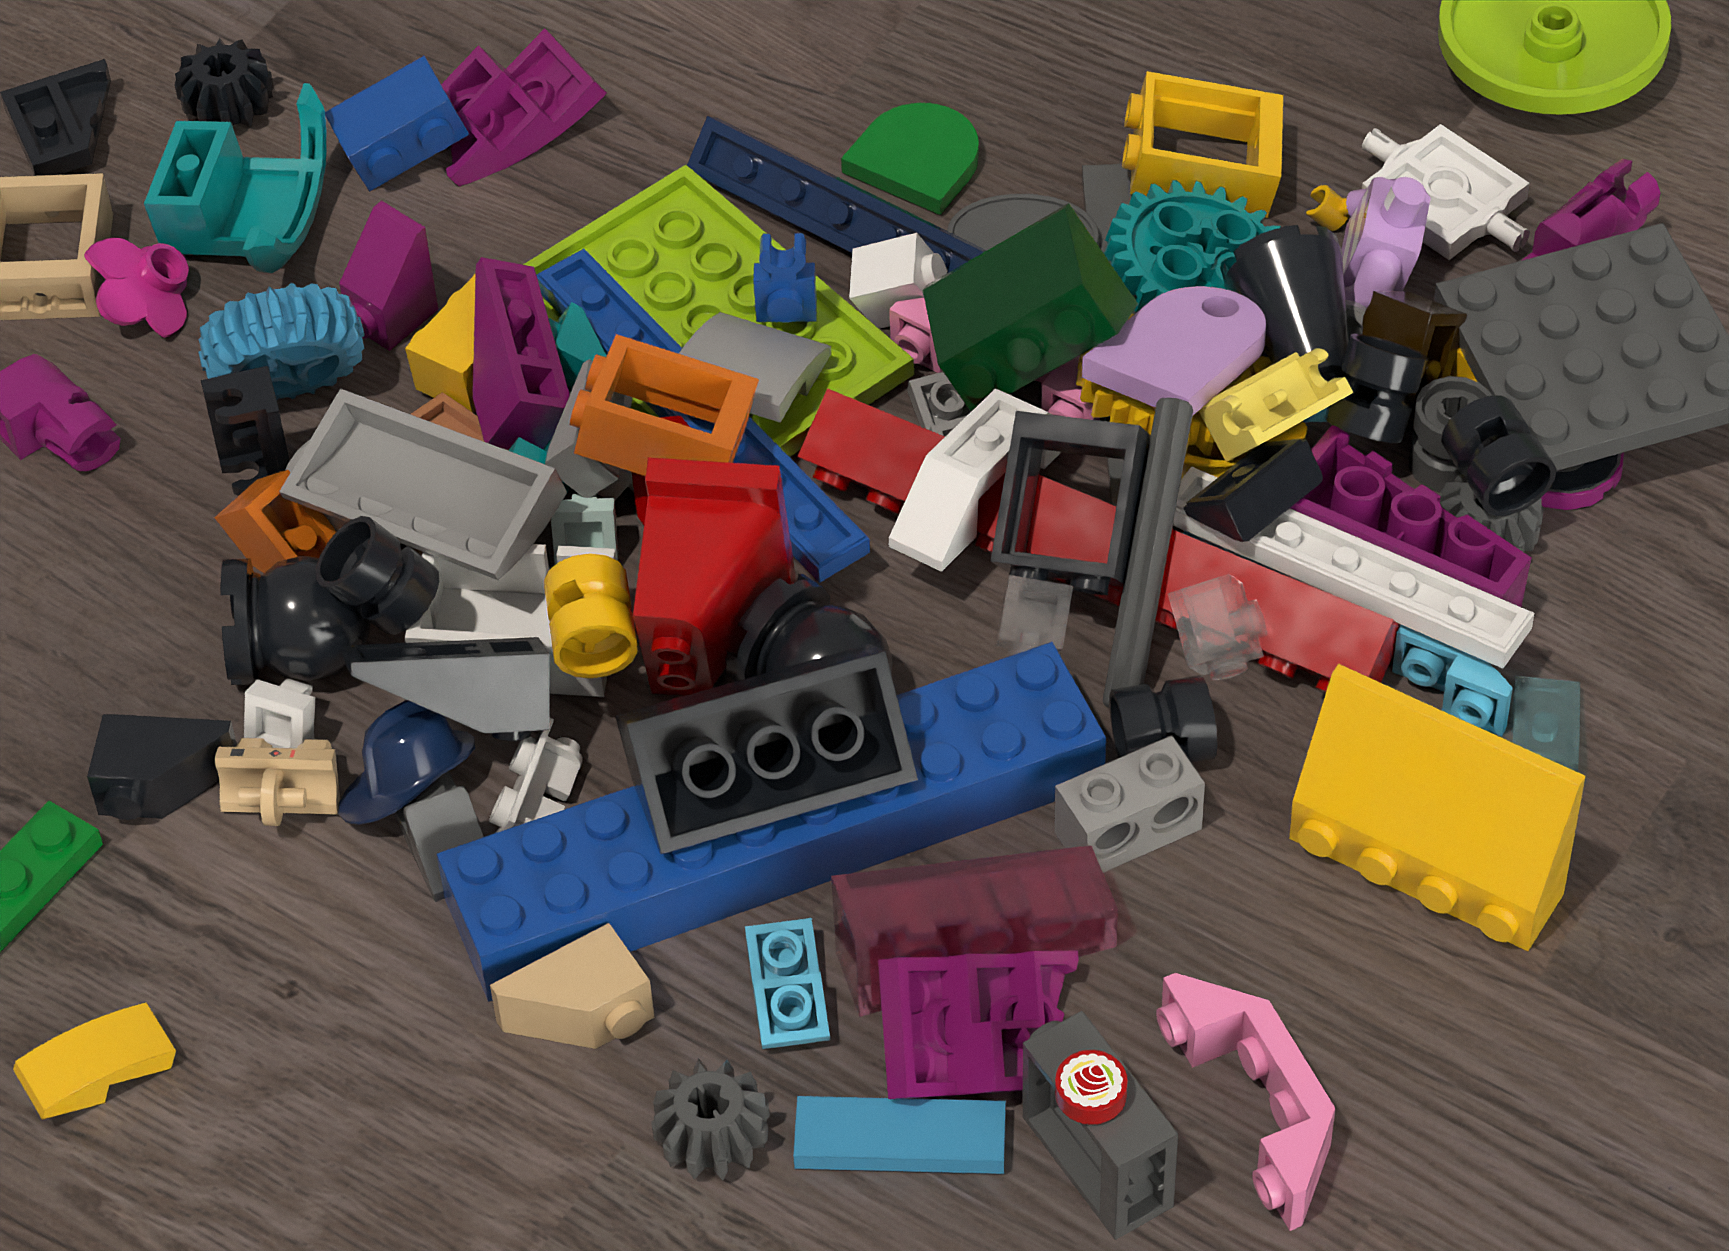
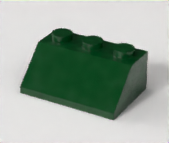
(1025, 307)

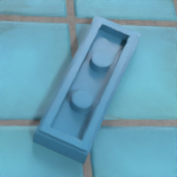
(900, 1134)

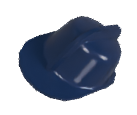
(401, 758)

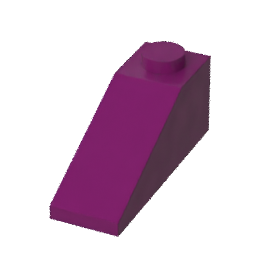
(516, 360)

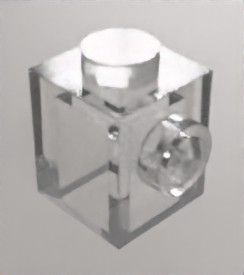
(1033, 614)
(1218, 627)

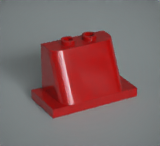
(706, 554)

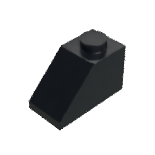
(154, 763)

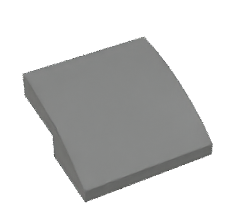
(778, 359)

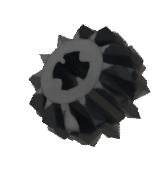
(224, 83)

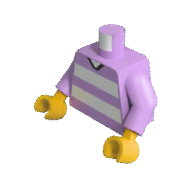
(1381, 234)

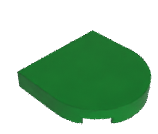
(916, 154)

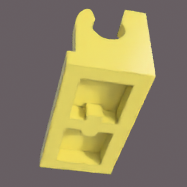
(1271, 402)

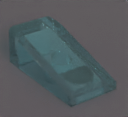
(1547, 718)

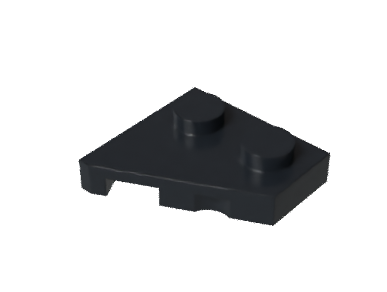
(59, 117)

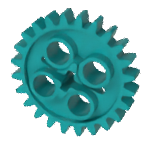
(1178, 239)

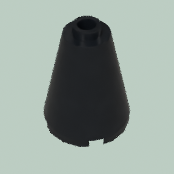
(1298, 289)

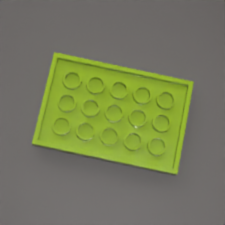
(693, 256)

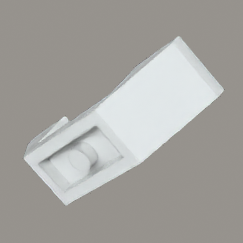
(944, 498)

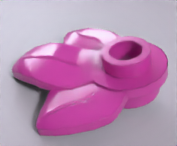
(140, 284)

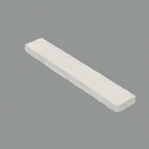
(1374, 579)

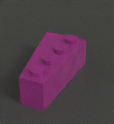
(1378, 507)

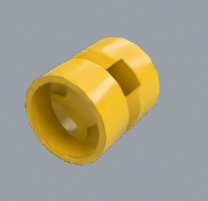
(590, 616)

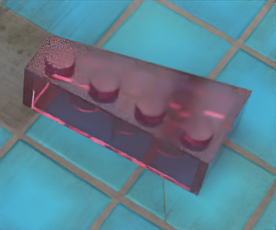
(970, 908)

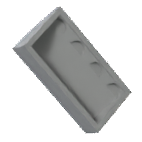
(425, 484)

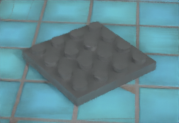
(1597, 344)

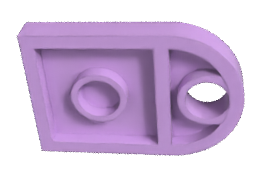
(1180, 347)

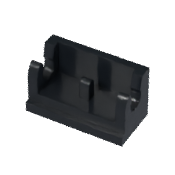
(246, 424)

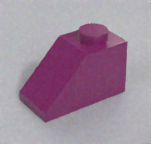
(390, 277)

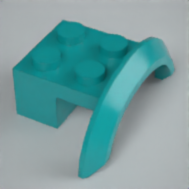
(235, 205)

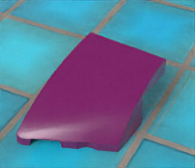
(515, 107)
(964, 1019)

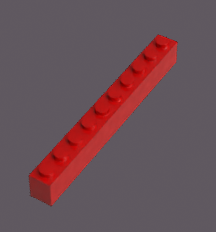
(1302, 622)

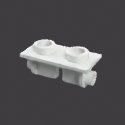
(542, 768)

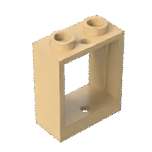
(68, 284)

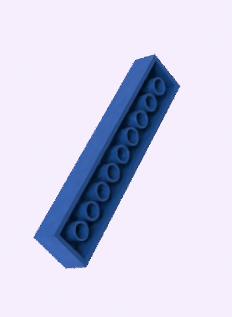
(981, 754)

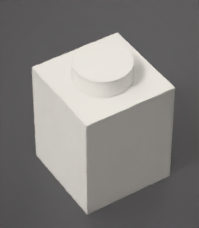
(891, 273)

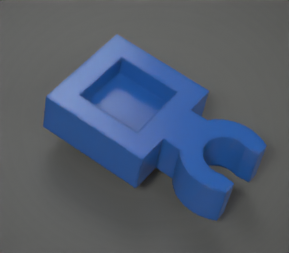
(784, 283)

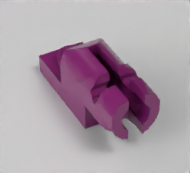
(1598, 211)
(50, 411)

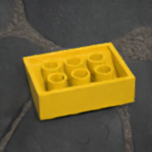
(1437, 808)

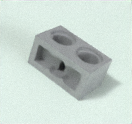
(1131, 804)

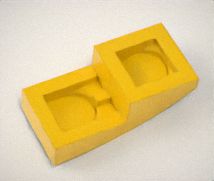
(81, 1063)

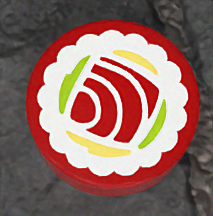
(1091, 1087)

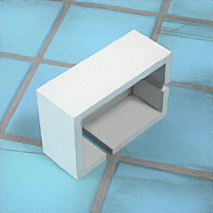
(512, 607)

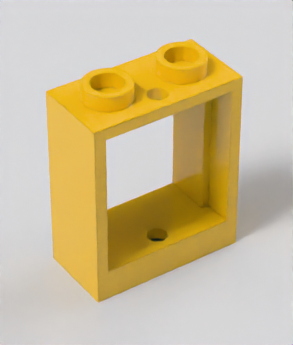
(1209, 111)

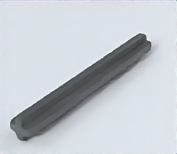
(1149, 545)

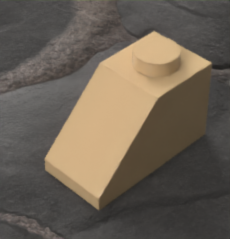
(577, 993)

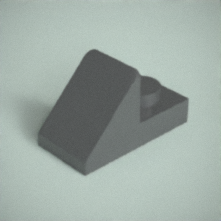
(437, 822)

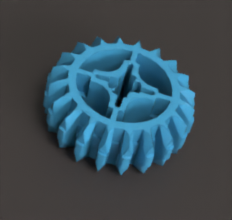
(297, 332)

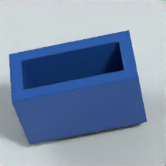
(396, 123)

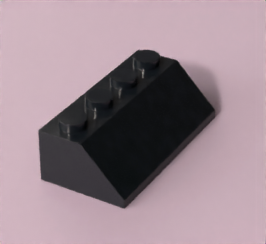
(767, 747)

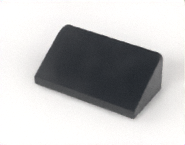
(1257, 489)

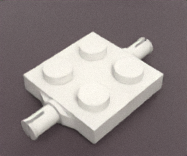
(1465, 186)

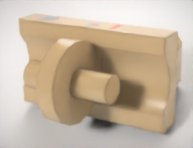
(278, 779)

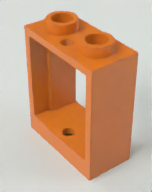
(669, 380)

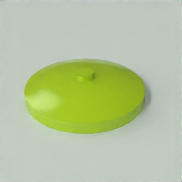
(1555, 51)

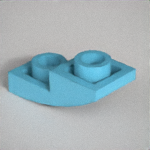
(1470, 685)
(787, 983)

